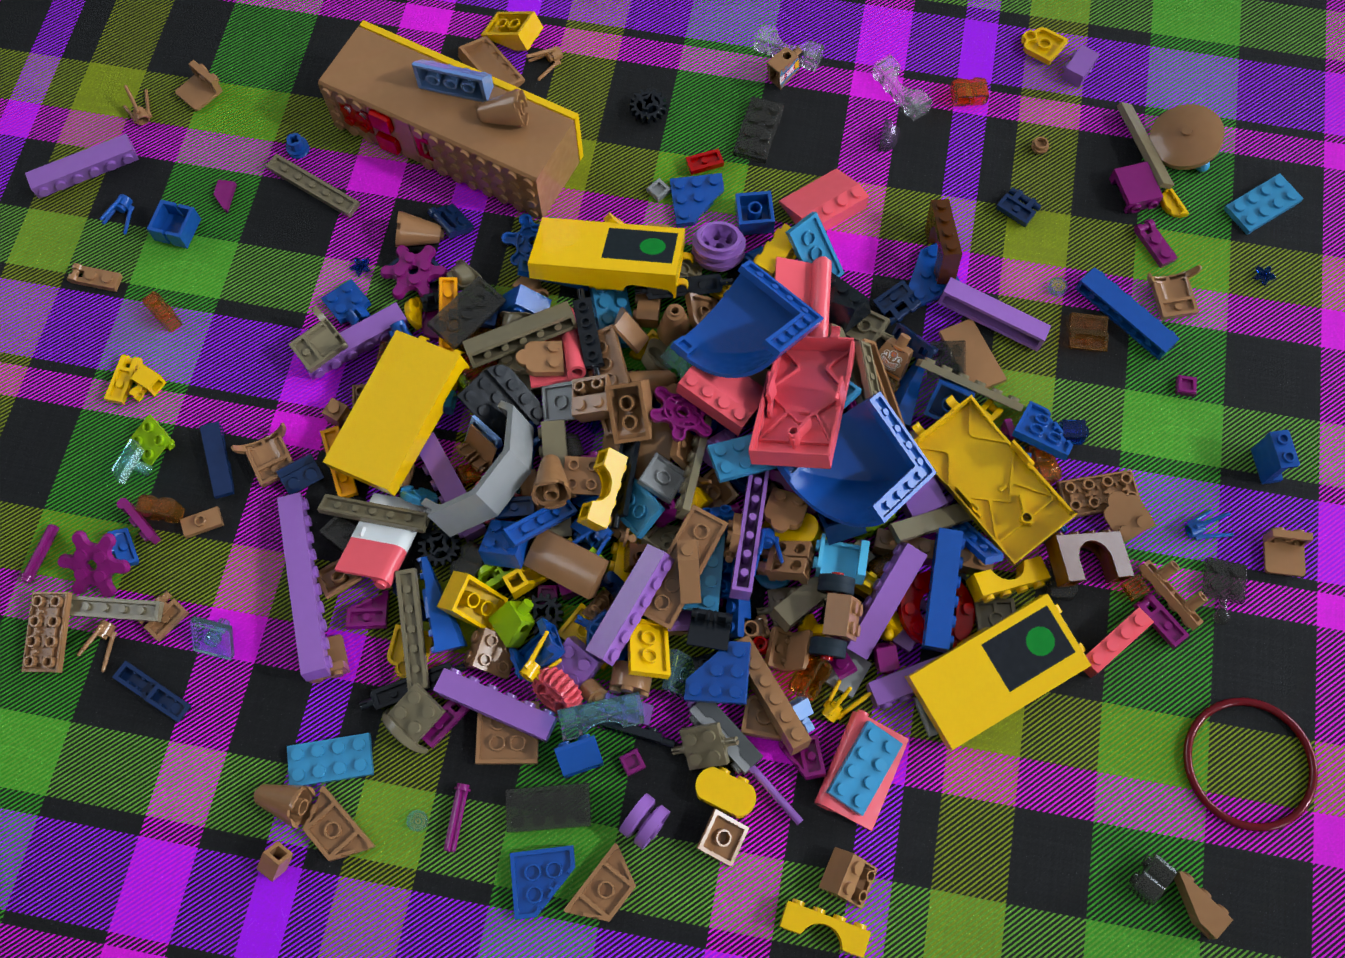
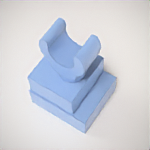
(803, 709)

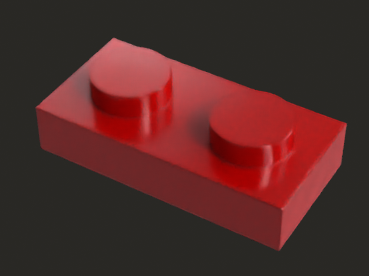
(704, 161)

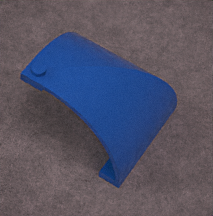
(748, 327)
(871, 470)

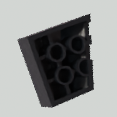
(846, 304)

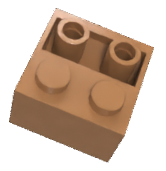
(589, 398)
(848, 877)

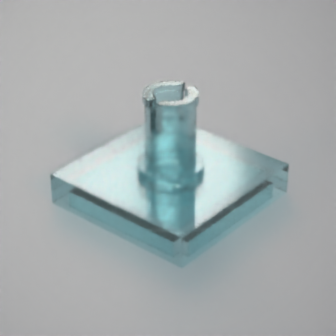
(130, 461)
(212, 637)
(681, 668)

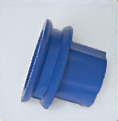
(297, 146)

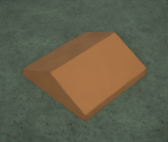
(630, 330)
(720, 493)
(335, 582)
(722, 838)

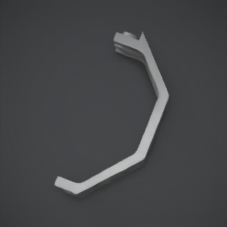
(495, 486)

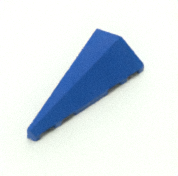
(908, 392)
(444, 627)

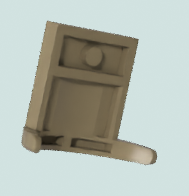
(318, 343)
(413, 717)

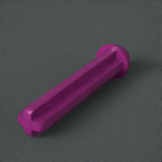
(39, 554)
(456, 817)

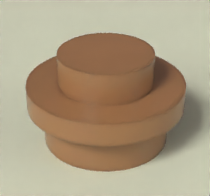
(1040, 145)

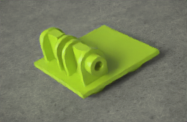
(152, 439)

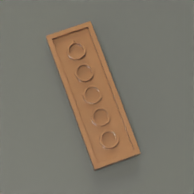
(614, 365)
(708, 531)

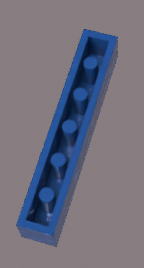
(1127, 313)
(942, 590)

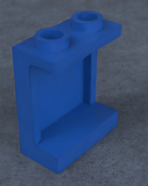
(1274, 456)
(550, 652)

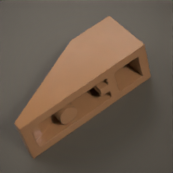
(689, 571)

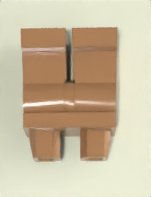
(797, 564)

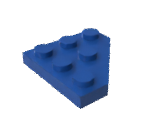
(694, 196)
(923, 278)
(1041, 432)
(722, 677)
(538, 877)

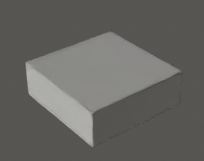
(658, 190)

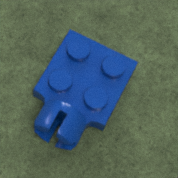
(347, 303)

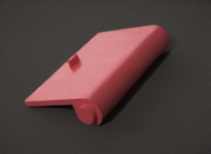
(809, 283)
(573, 360)
(851, 732)

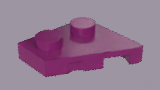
(369, 614)
(809, 760)

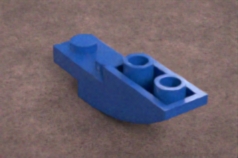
(739, 608)

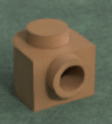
(592, 691)

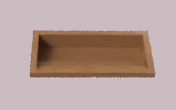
(487, 58)
(566, 563)

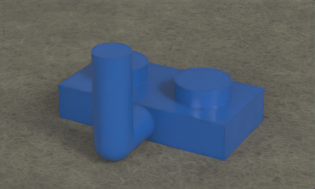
(124, 546)

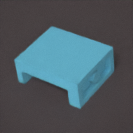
(841, 558)

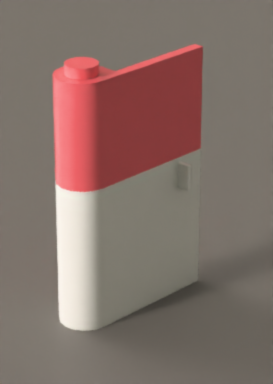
(378, 549)

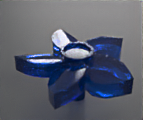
(360, 265)
(1264, 274)

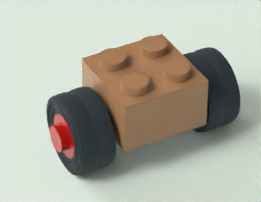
(840, 617)

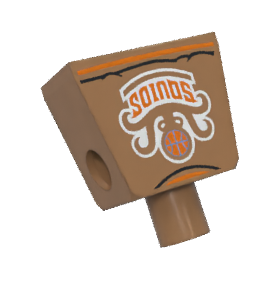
(896, 356)

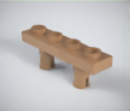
(1174, 600)

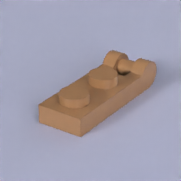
(95, 277)

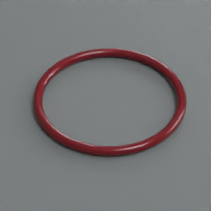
(1311, 758)

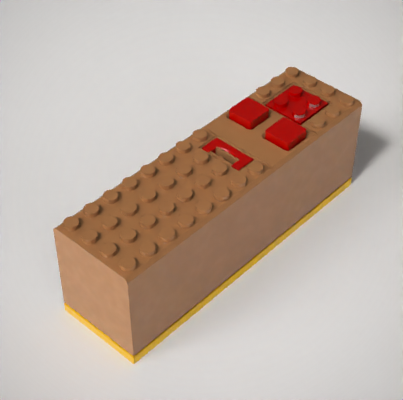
(377, 97)

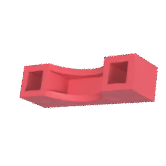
(1117, 641)

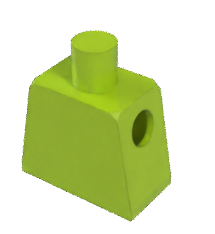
(513, 622)

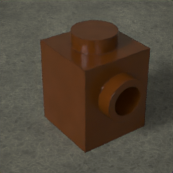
(631, 555)

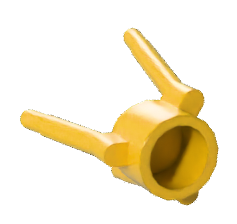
(531, 668)
(833, 710)

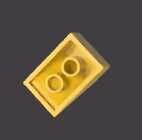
(514, 29)
(470, 600)

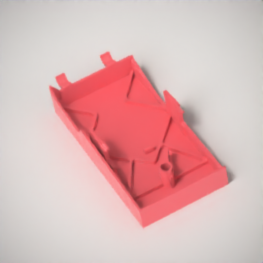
(804, 403)

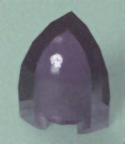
(889, 136)

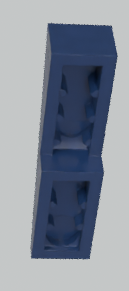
(217, 459)
(152, 691)

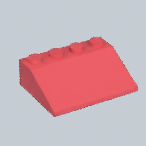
(831, 196)
(724, 399)

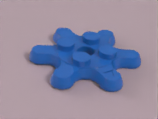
(522, 238)

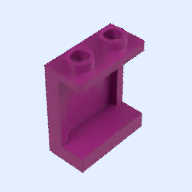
(1137, 187)

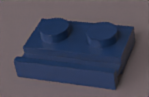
(299, 473)

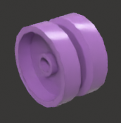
(647, 823)

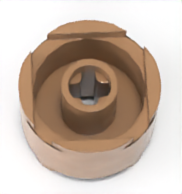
(624, 683)

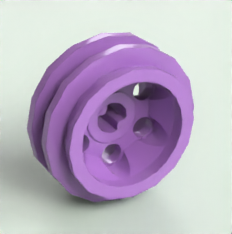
(718, 246)

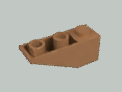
(1202, 910)

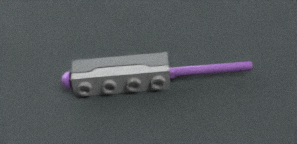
(742, 756)

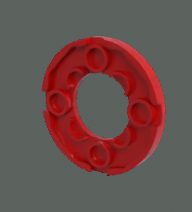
(911, 617)

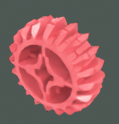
(556, 689)

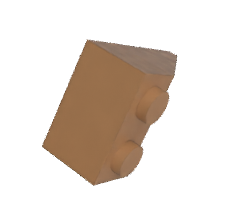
(630, 411)

